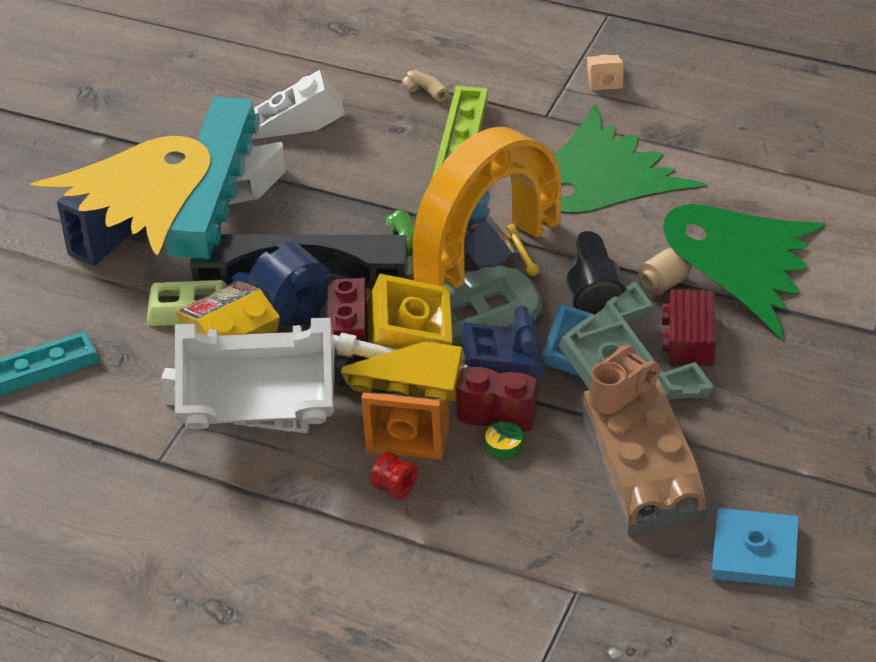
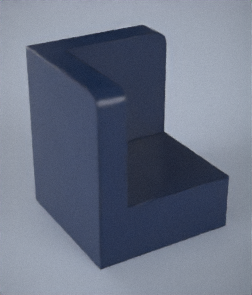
(488, 244)

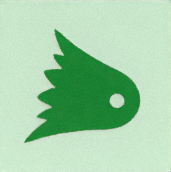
(608, 170)
(741, 253)

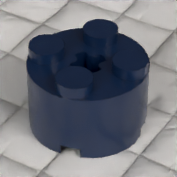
(292, 283)

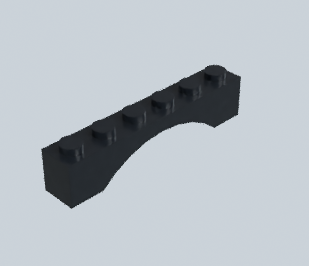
(342, 254)

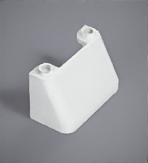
(254, 376)

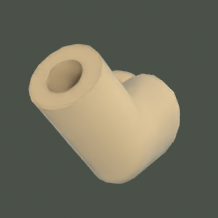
(429, 83)

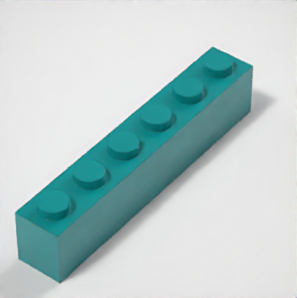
(228, 138)

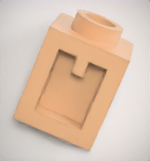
(605, 72)

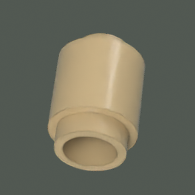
(663, 272)

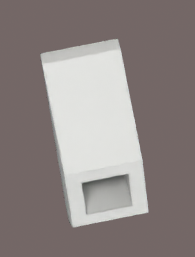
(261, 171)

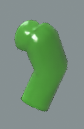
(402, 224)

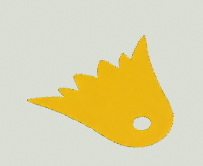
(139, 184)

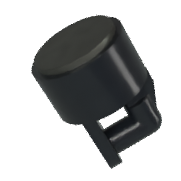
(594, 276)

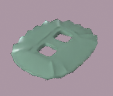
(487, 283)

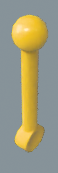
(531, 268)

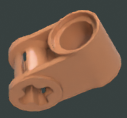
(620, 380)

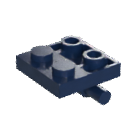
(505, 347)

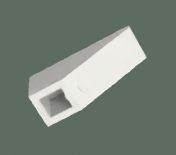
(300, 108)

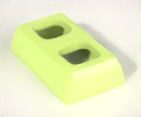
(165, 313)

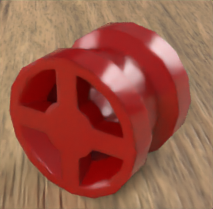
(394, 475)

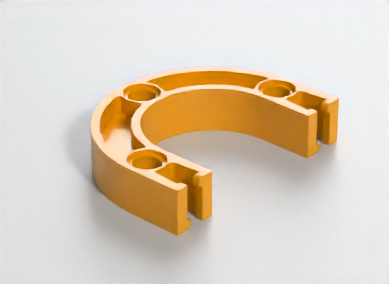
(462, 183)

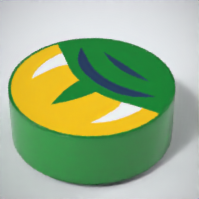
(504, 440)

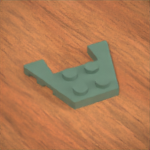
(608, 330)

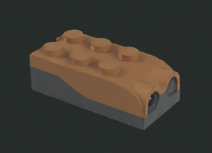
(646, 463)

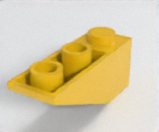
(416, 370)

